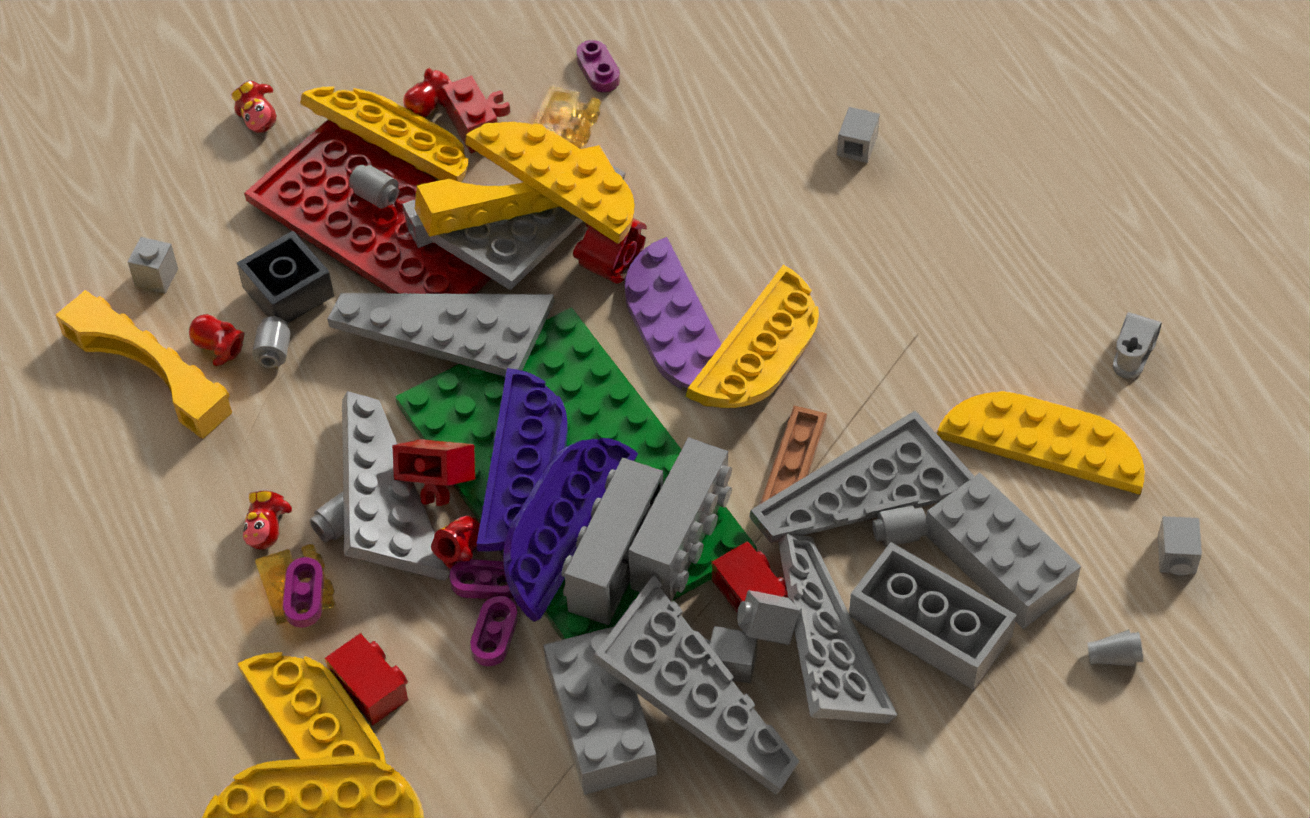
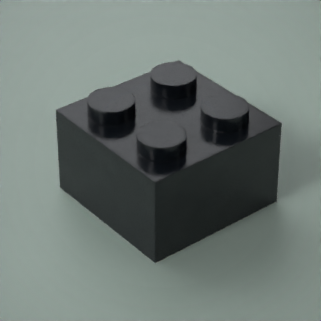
(285, 278)

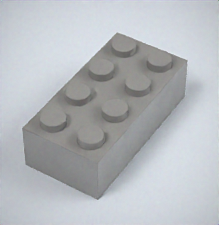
(681, 518)
(1002, 550)
(600, 565)
(932, 615)
(599, 715)

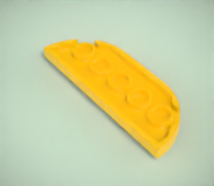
(392, 129)
(559, 173)
(760, 346)
(1047, 438)
(310, 707)
(317, 790)

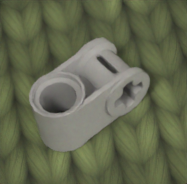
(1135, 344)

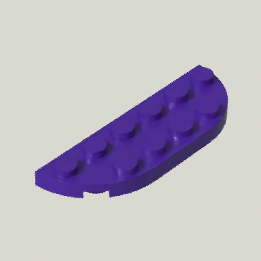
(527, 437)
(552, 518)

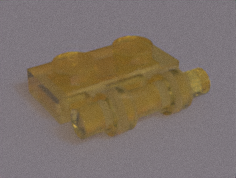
(559, 109)
(273, 573)

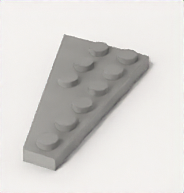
(512, 246)
(466, 329)
(886, 472)
(381, 514)
(832, 656)
(686, 680)

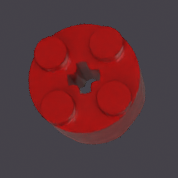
(607, 257)

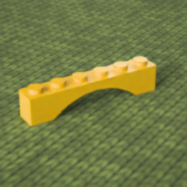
(456, 205)
(98, 328)

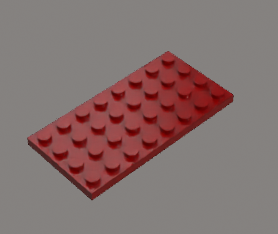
(314, 200)

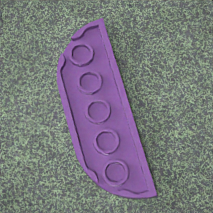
(669, 314)

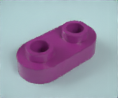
(595, 60)
(486, 578)
(303, 595)
(493, 633)

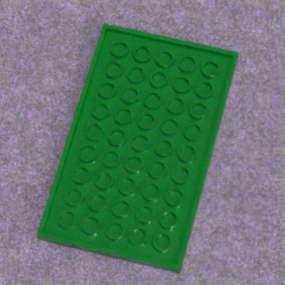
(598, 402)

